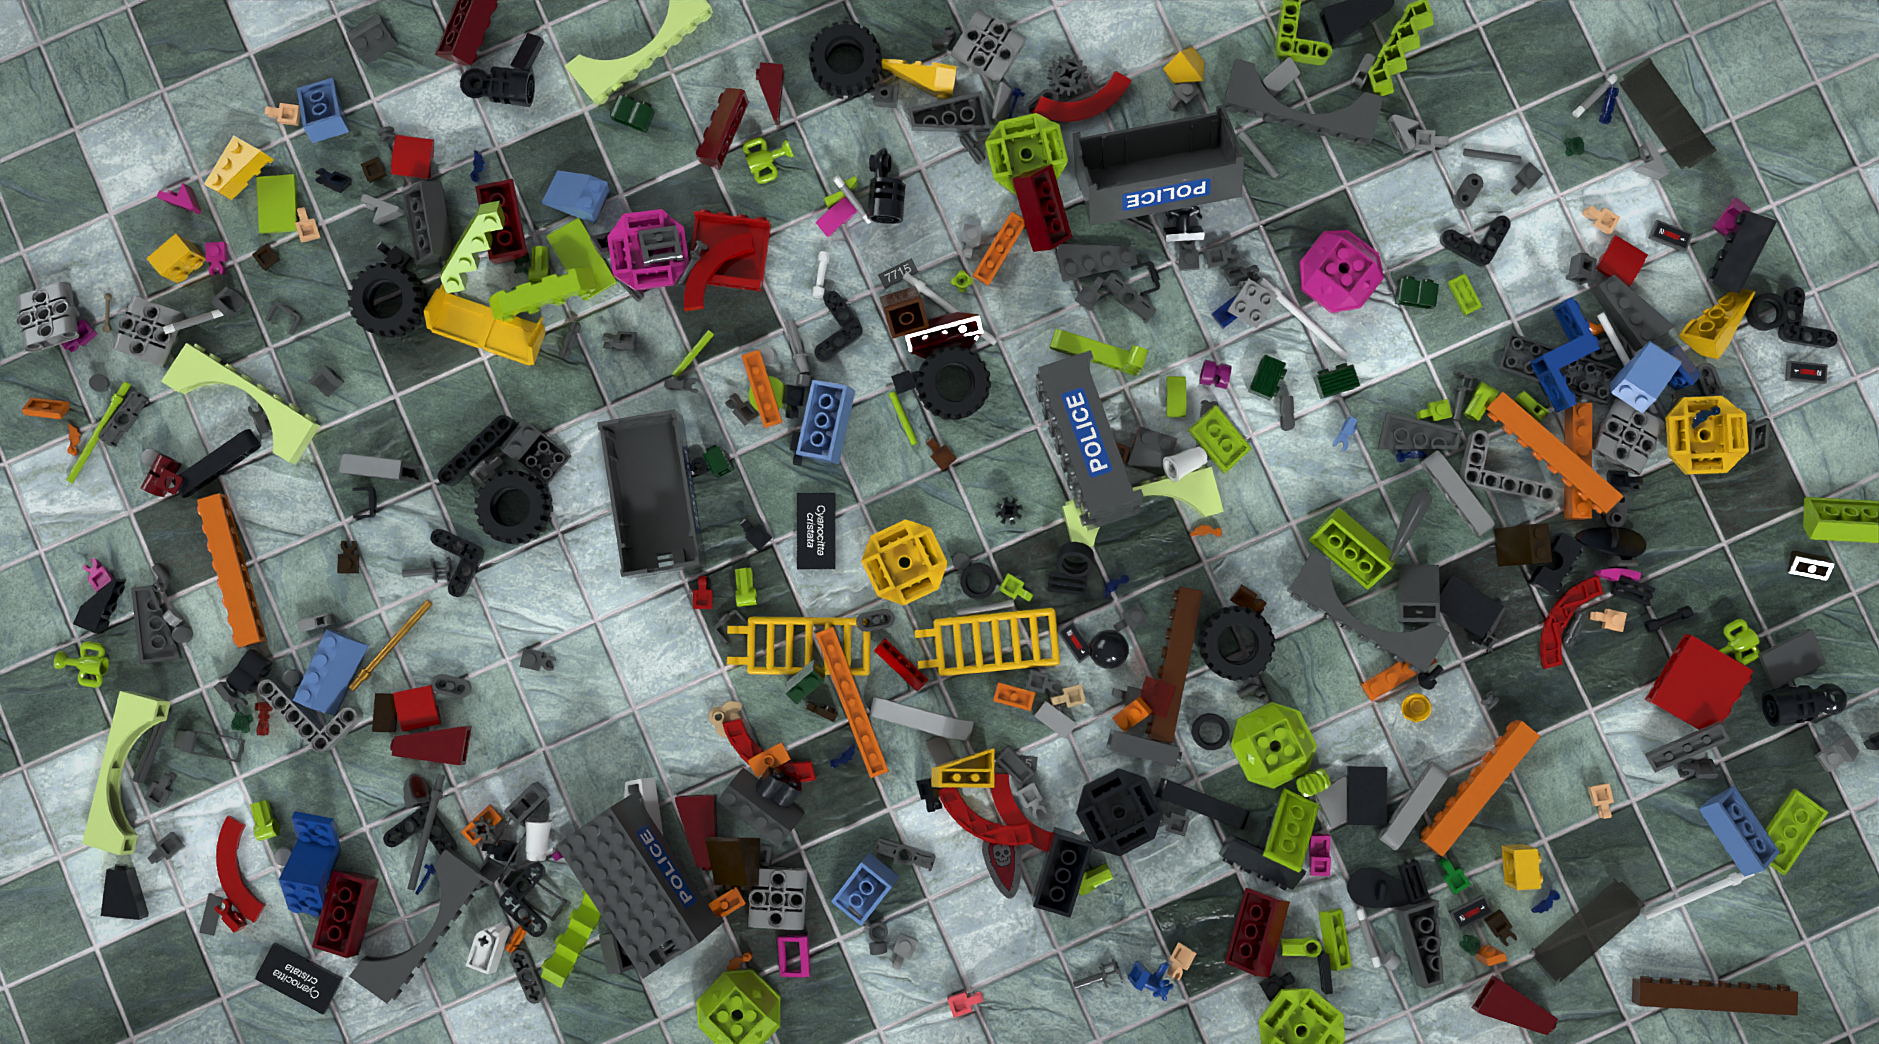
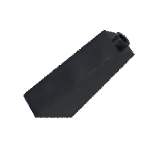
(1350, 17)

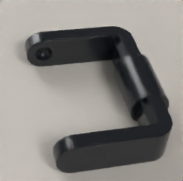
(1154, 275)
(372, 502)

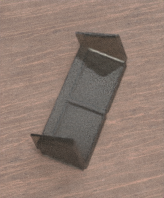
(1666, 115)
(1587, 931)

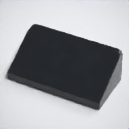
(527, 52)

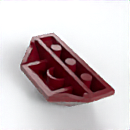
(947, 330)

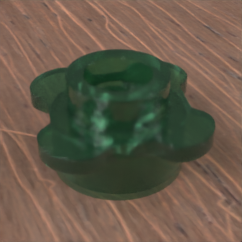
(1578, 142)
(236, 722)
(1470, 944)

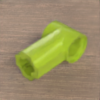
(539, 264)
(1482, 398)
(745, 591)
(265, 824)
(1094, 878)
(1298, 946)

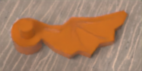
(74, 437)
(1204, 530)
(736, 961)

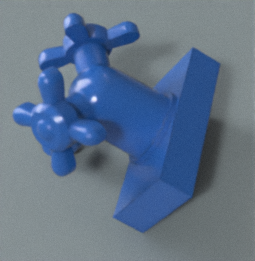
(1142, 978)

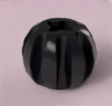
(1008, 517)

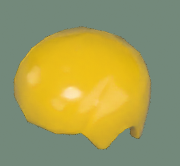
(1416, 707)

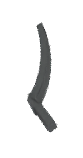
(186, 740)
(491, 868)
(512, 874)

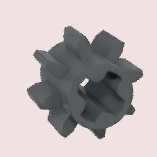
(489, 828)

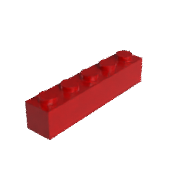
(901, 665)

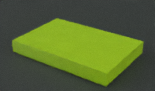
(277, 203)
(1219, 439)

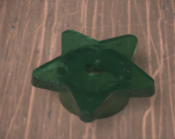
(519, 264)

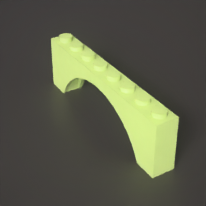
(605, 77)
(289, 427)
(1195, 489)
(107, 823)

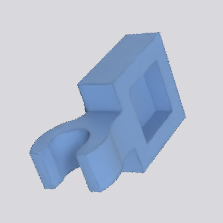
(1347, 429)

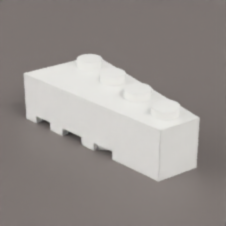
(649, 797)

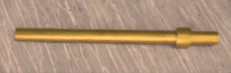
(365, 673)

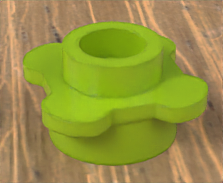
(962, 276)

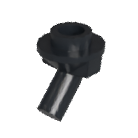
(1427, 680)

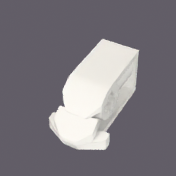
(488, 948)

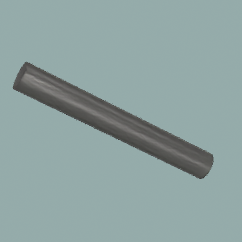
(1492, 155)

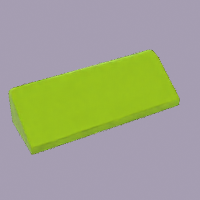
(1335, 938)

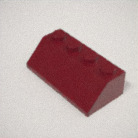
(466, 30)
(722, 128)
(1042, 208)
(507, 243)
(345, 913)
(1257, 932)

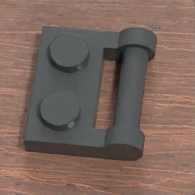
(658, 239)

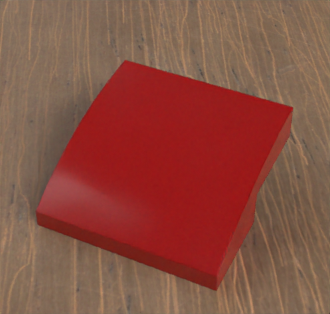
(412, 156)
(1621, 260)
(417, 708)

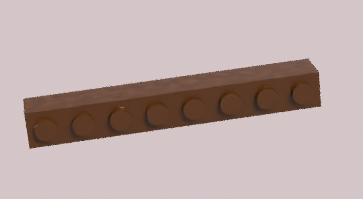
(1176, 658)
(1715, 996)

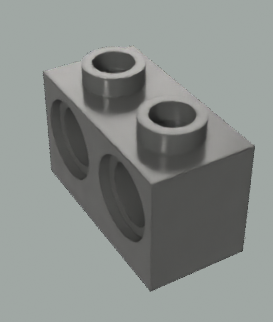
(527, 803)

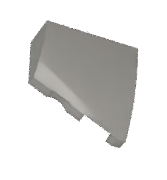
(1335, 801)

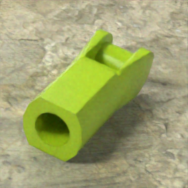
(1529, 405)

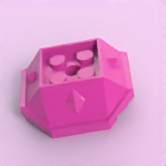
(627, 253)
(1329, 286)

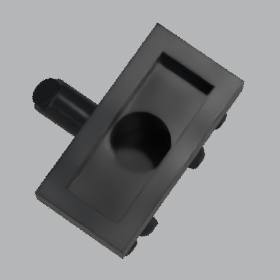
(1183, 229)

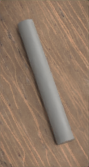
(1258, 154)
(986, 607)

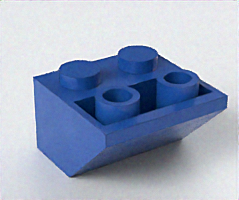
(1686, 374)

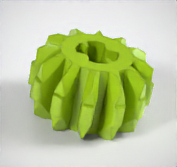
(1313, 782)

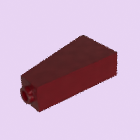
(439, 746)
(699, 821)
(1510, 1006)

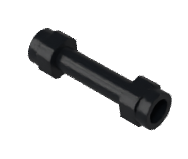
(1682, 613)

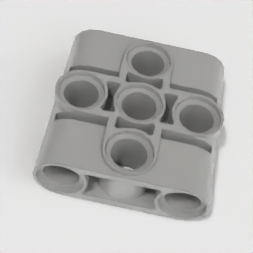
(969, 50)
(47, 316)
(132, 344)
(1622, 419)
(761, 911)

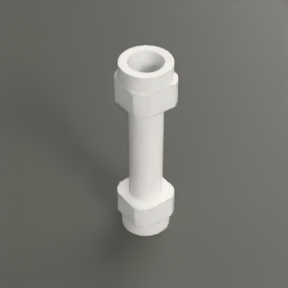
(818, 290)

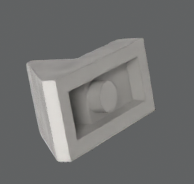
(1400, 128)
(1654, 165)
(384, 211)
(1837, 753)

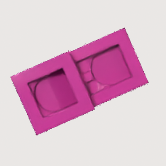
(836, 216)
(1615, 573)
(1319, 854)

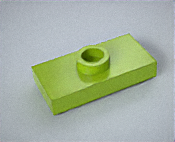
(1464, 294)

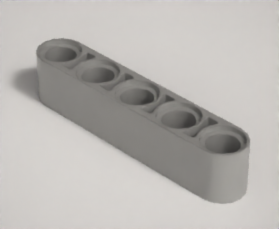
(1457, 493)
(1413, 805)

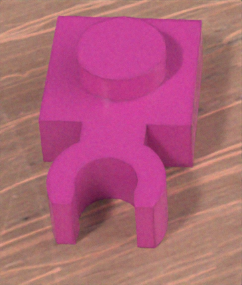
(216, 254)
(99, 575)

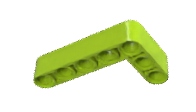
(1293, 43)
(1103, 354)

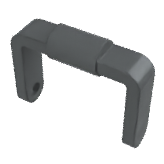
(288, 310)
(724, 619)

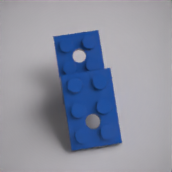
(1581, 344)
(310, 863)

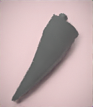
(1411, 519)

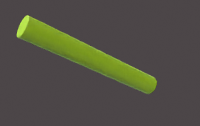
(692, 354)
(903, 418)

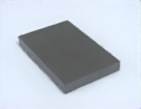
(1792, 658)

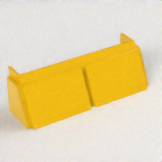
(475, 326)

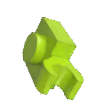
(1436, 411)
(1013, 587)

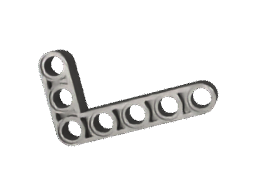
(1498, 479)
(306, 718)
(921, 719)

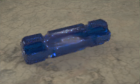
(1609, 105)

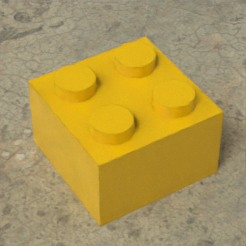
(176, 258)
(1521, 867)

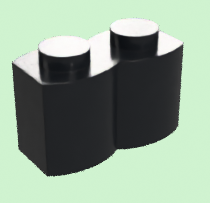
(249, 672)
(779, 787)

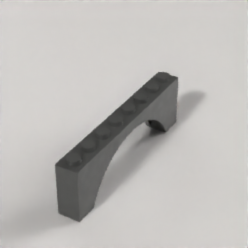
(1249, 96)
(1316, 589)
(387, 974)

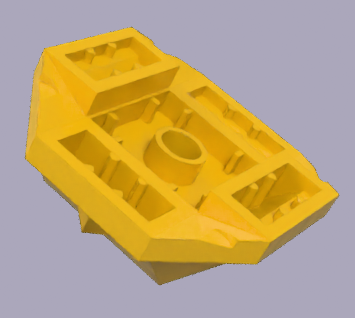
(1723, 440)
(900, 541)

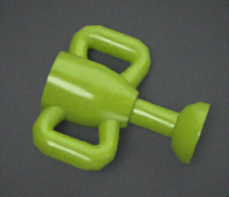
(761, 159)
(1741, 641)
(88, 664)

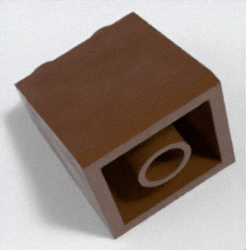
(904, 312)

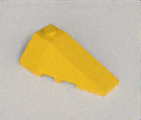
(935, 80)
(1716, 327)

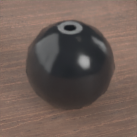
(1108, 649)

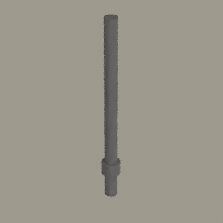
(436, 795)

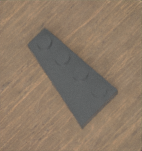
(1089, 260)
(1414, 434)
(152, 631)

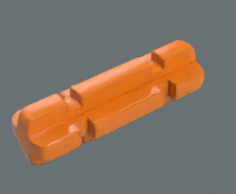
(517, 937)

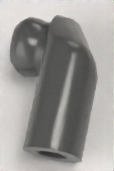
(946, 39)

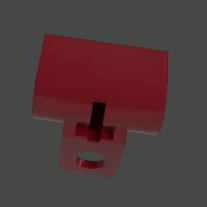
(161, 476)

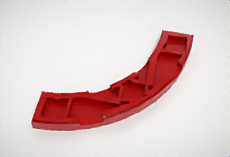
(1087, 107)
(709, 264)
(1560, 615)
(748, 748)
(1012, 815)
(980, 826)
(230, 873)

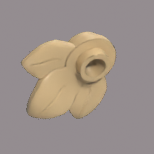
(729, 711)

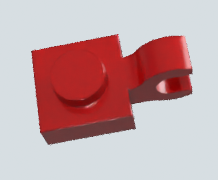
(702, 597)
(232, 919)

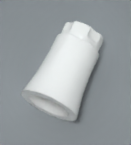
(1184, 463)
(537, 838)

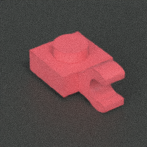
(961, 1002)

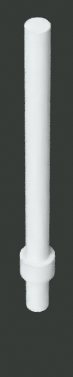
(921, 287)
(1304, 319)
(1619, 348)
(1732, 879)

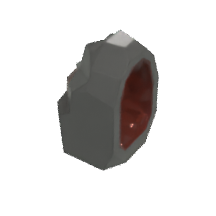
(415, 791)

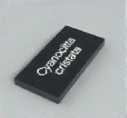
(816, 531)
(299, 978)

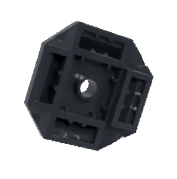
(1139, 817)

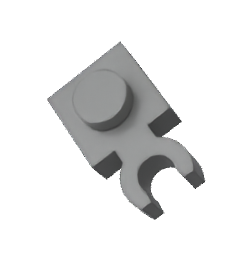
(1030, 797)

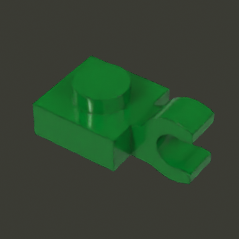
(1454, 878)

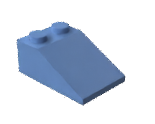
(322, 110)
(577, 195)
(1644, 376)
(865, 888)

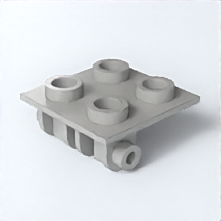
(1252, 302)

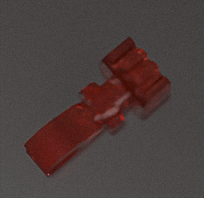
(263, 723)

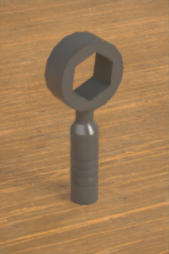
(871, 925)

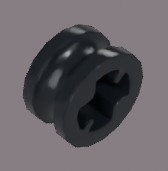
(699, 460)

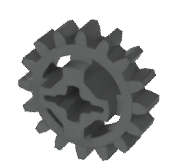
(1075, 71)

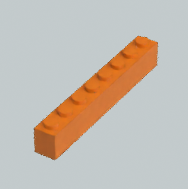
(1554, 453)
(231, 570)
(1479, 787)

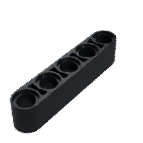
(468, 454)
(217, 462)
(1202, 803)

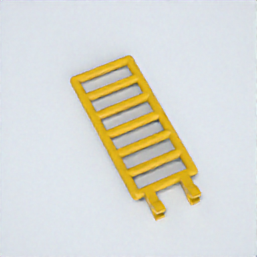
(790, 622)
(998, 665)

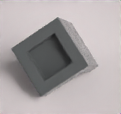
(229, 302)
(326, 381)

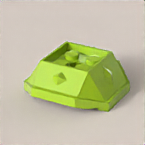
(1024, 134)
(1252, 744)
(742, 991)
(1301, 1007)

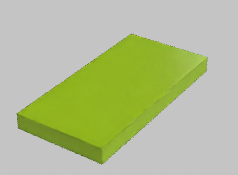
(576, 251)
(1793, 828)
(1291, 830)

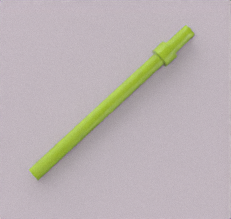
(117, 399)

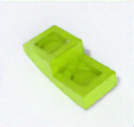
(831, 200)
(1176, 396)

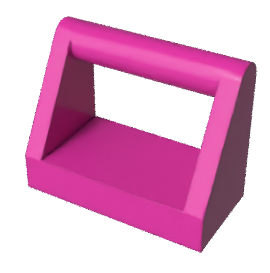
(804, 955)

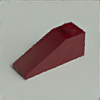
(771, 83)

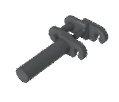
(694, 259)
(1461, 393)
(430, 570)
(1488, 635)
(1099, 977)

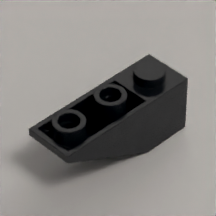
(96, 611)

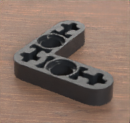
(1477, 249)
(845, 326)
(1797, 329)
(466, 559)
(418, 813)
(518, 897)

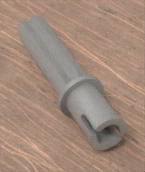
(797, 347)

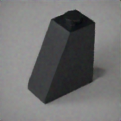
(123, 894)

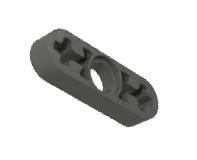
(519, 973)

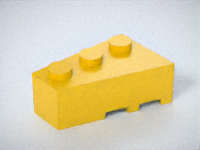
(236, 167)
(968, 771)

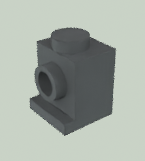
(887, 101)
(1582, 268)

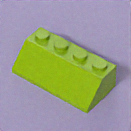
(1841, 519)
(1353, 548)

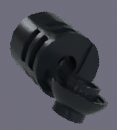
(501, 86)
(885, 193)
(1801, 703)

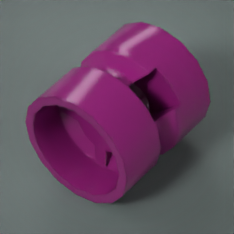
(1215, 374)

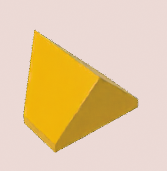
(1185, 67)

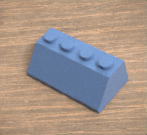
(825, 421)
(330, 672)
(1739, 831)

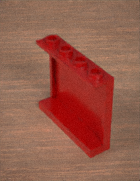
(744, 270)
(1699, 683)

